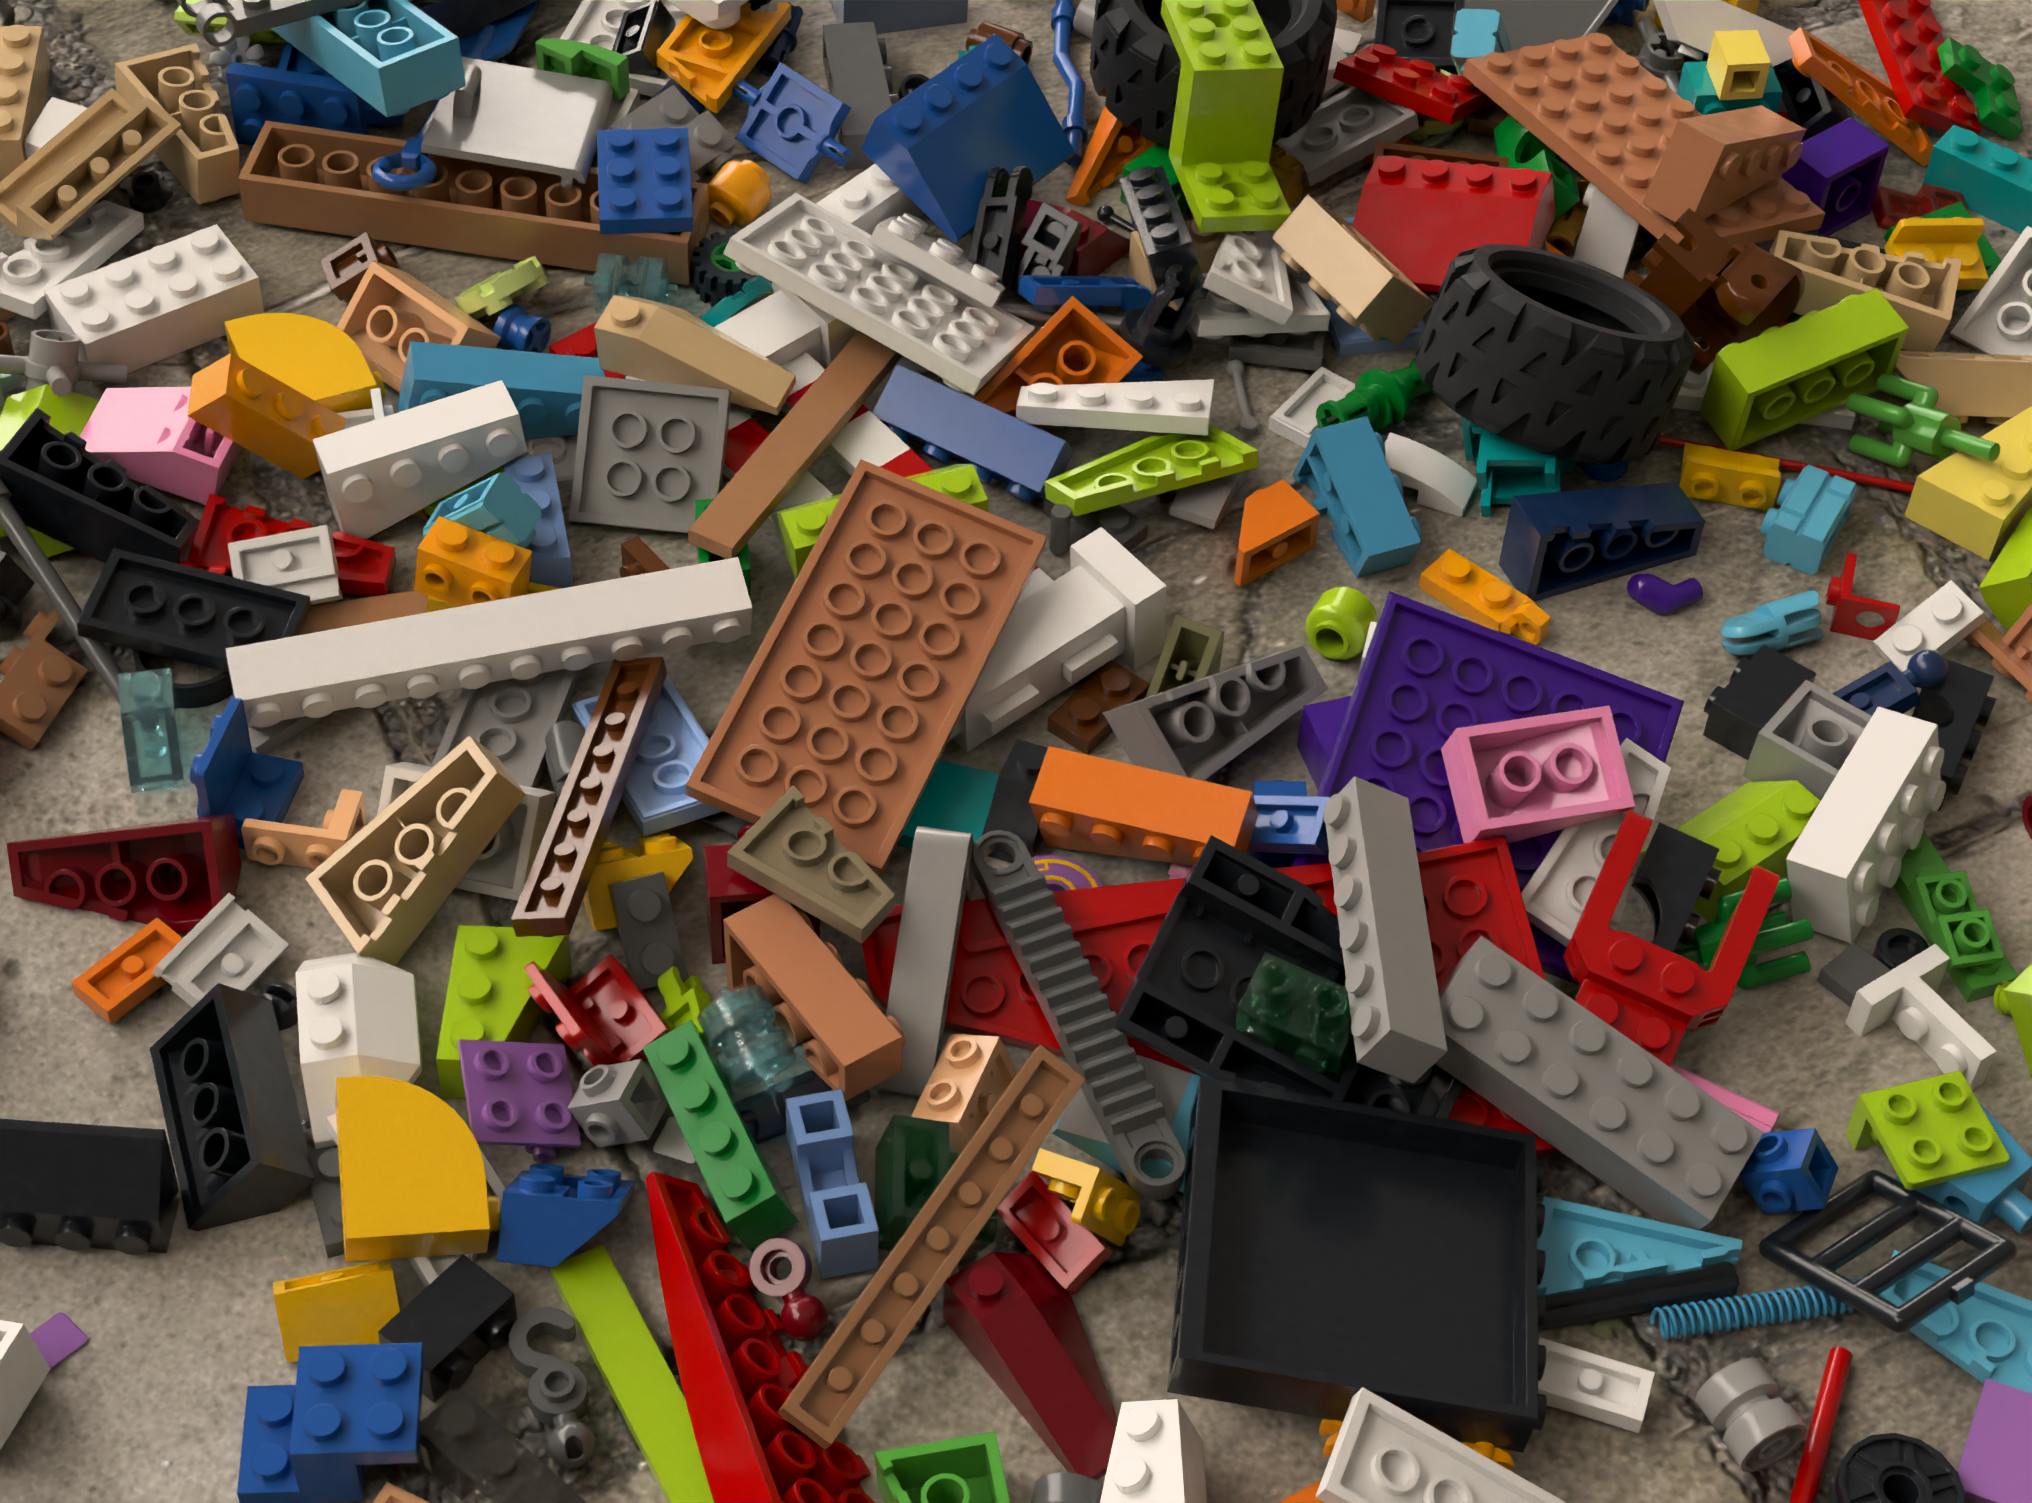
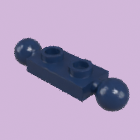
(1896, 690)

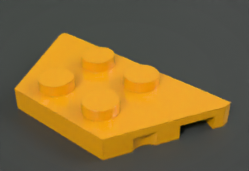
(713, 60)

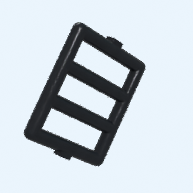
(1864, 1292)

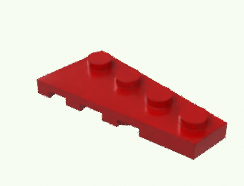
(362, 564)

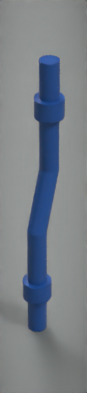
(1075, 123)

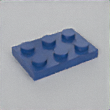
(290, 98)
(644, 181)

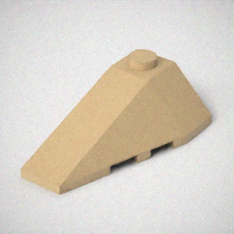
(678, 348)

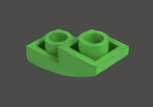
(1954, 919)

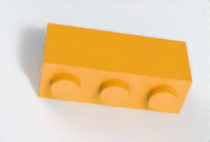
(261, 414)

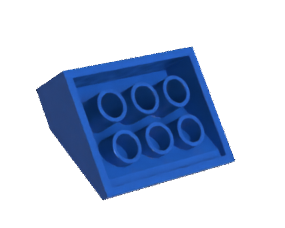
(961, 126)

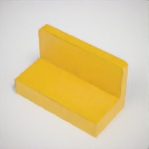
(336, 1306)

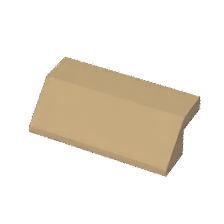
(82, 164)

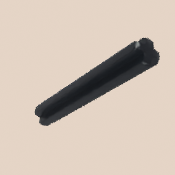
(1639, 1295)

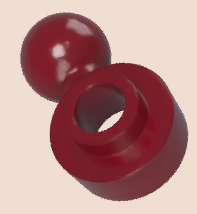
(803, 1314)

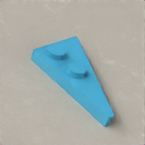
(1603, 1246)

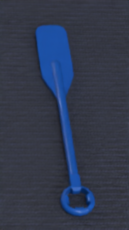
(484, 44)

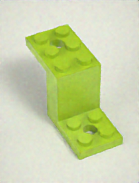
(1225, 114)

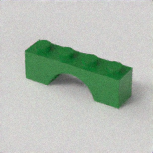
(718, 1137)

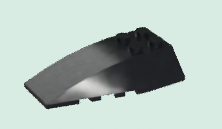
(1204, 961)

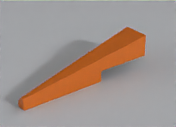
(1105, 156)

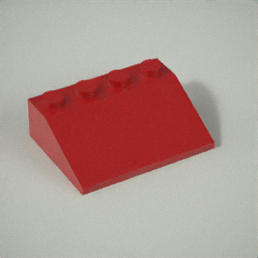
(1435, 209)

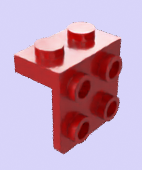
(601, 1012)

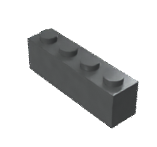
(857, 77)

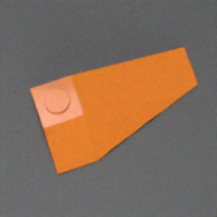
(1065, 351)

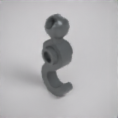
(556, 1387)

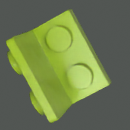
(1928, 1130)

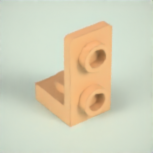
(303, 845)

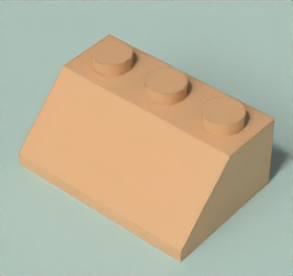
(397, 309)

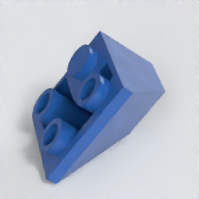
(555, 1213)

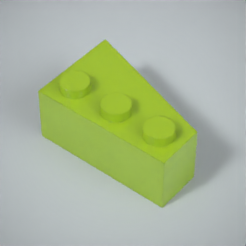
(491, 994)

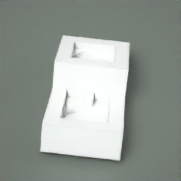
(1437, 478)

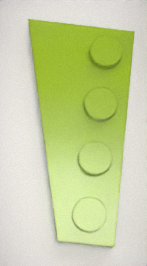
(1151, 468)

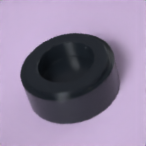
(1898, 946)

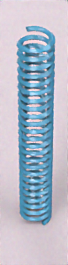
(1744, 1315)

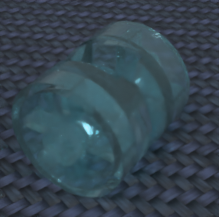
(619, 276)
(749, 1043)

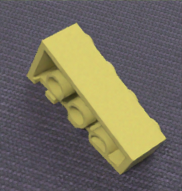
(1978, 499)

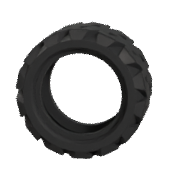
(1140, 68)
(1554, 354)

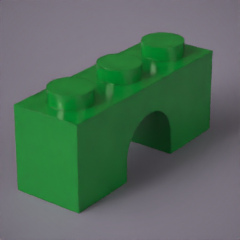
(1530, 152)

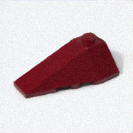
(1037, 1353)

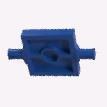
(792, 122)

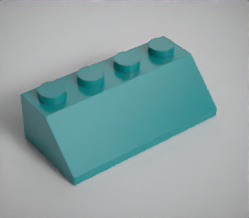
(1989, 176)

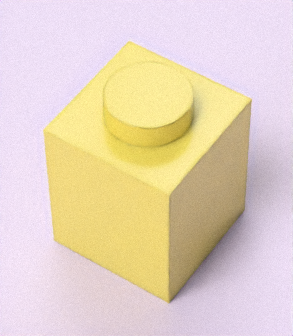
(1738, 64)

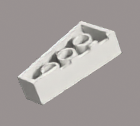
(416, 456)
(1155, 1456)

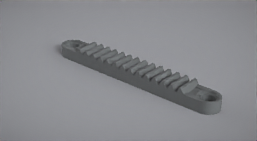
(1079, 1014)

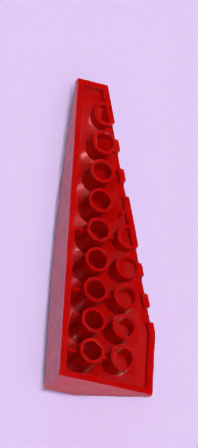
(736, 1366)

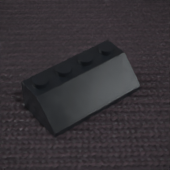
(230, 1110)
(86, 1186)

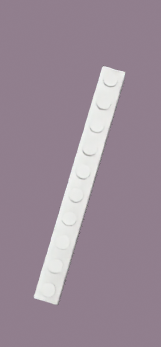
(490, 642)

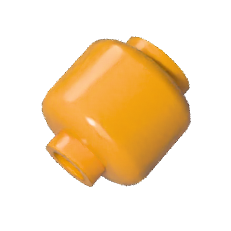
(738, 193)

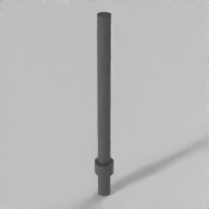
(56, 590)

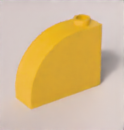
(307, 357)
(408, 1174)

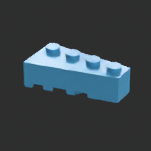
(540, 384)

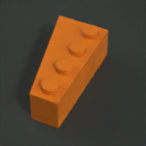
(1135, 809)

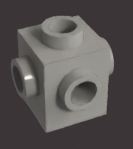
(618, 1103)

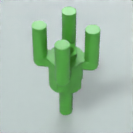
(1914, 426)

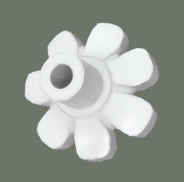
(238, 52)

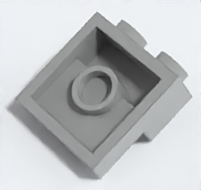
(708, 140)

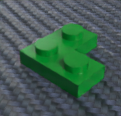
(1988, 82)

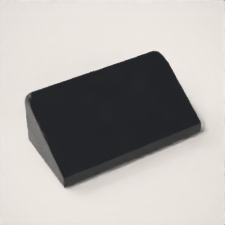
(642, 34)

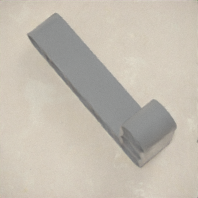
(926, 950)

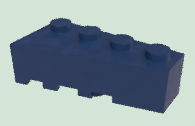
(1595, 536)

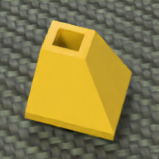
(615, 864)

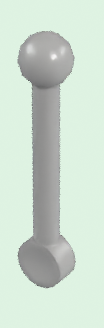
(1247, 423)

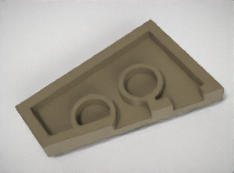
(807, 866)

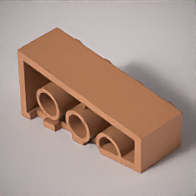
(813, 996)

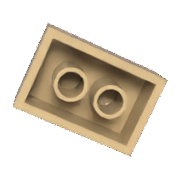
(1351, 272)

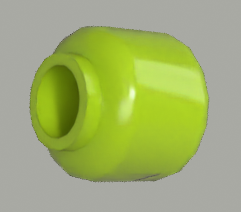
(1340, 623)

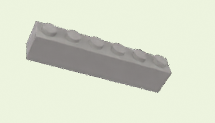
(1384, 931)

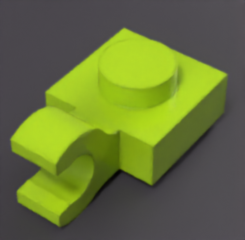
(682, 999)

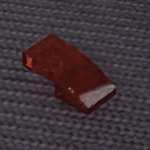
(1892, 205)

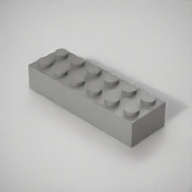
(1590, 1089)

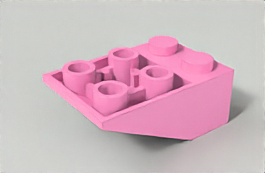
(158, 442)

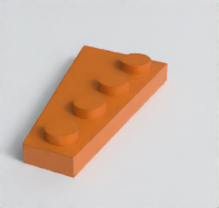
(1861, 92)

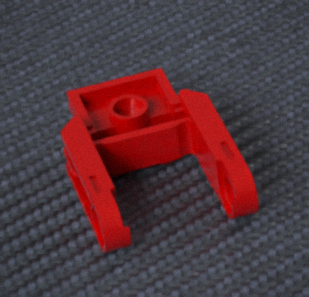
(1642, 986)

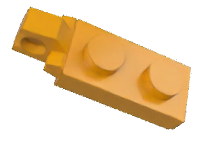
(1484, 598)

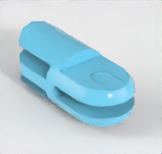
(1775, 624)

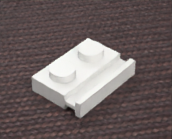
(290, 561)
(223, 948)

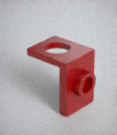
(1849, 606)

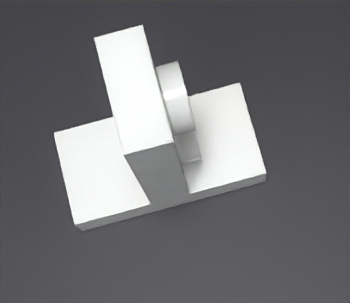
(1911, 1001)

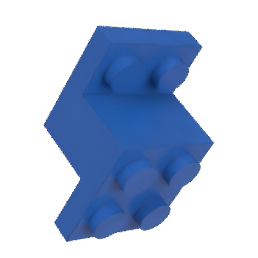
(342, 1414)

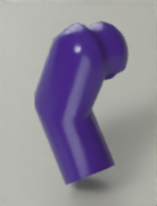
(1662, 596)

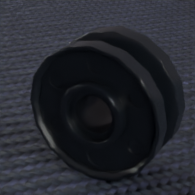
(1896, 1470)

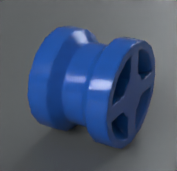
(521, 330)

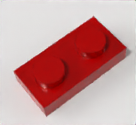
(1046, 1229)

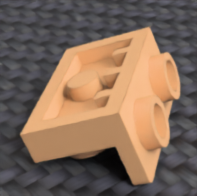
(966, 1085)

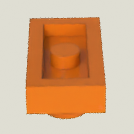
(125, 974)

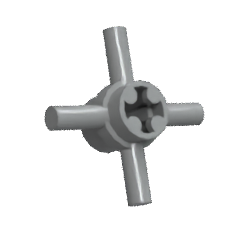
(56, 363)

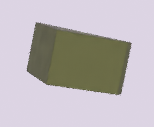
(1188, 655)

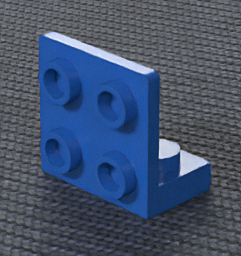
(240, 781)

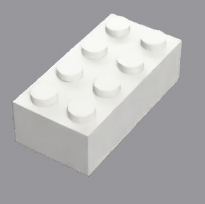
(157, 301)
(1866, 824)

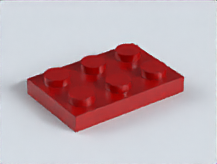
(1410, 83)

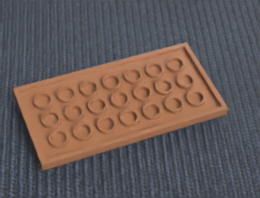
(1614, 127)
(869, 661)

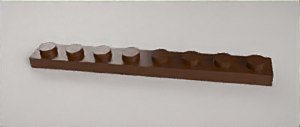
(589, 799)

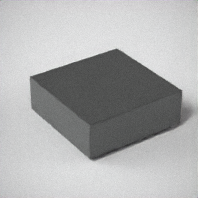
(1851, 972)

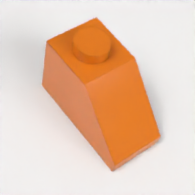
(1274, 531)

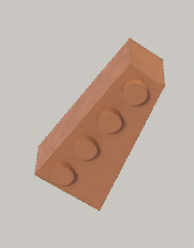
(1722, 160)

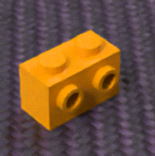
(469, 565)

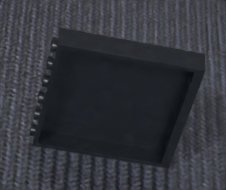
(1360, 1254)

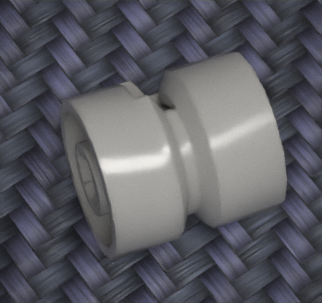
(1755, 1421)

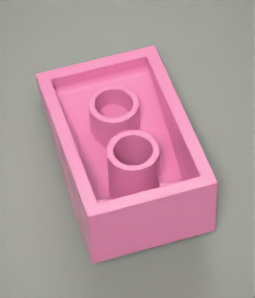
(1536, 774)

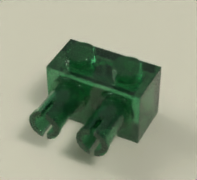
(1297, 1014)
(908, 1169)

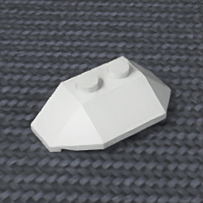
(1694, 22)
(353, 1022)

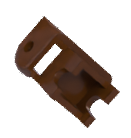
(1717, 288)

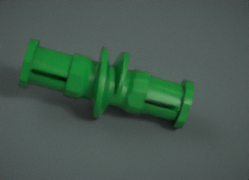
(1378, 396)

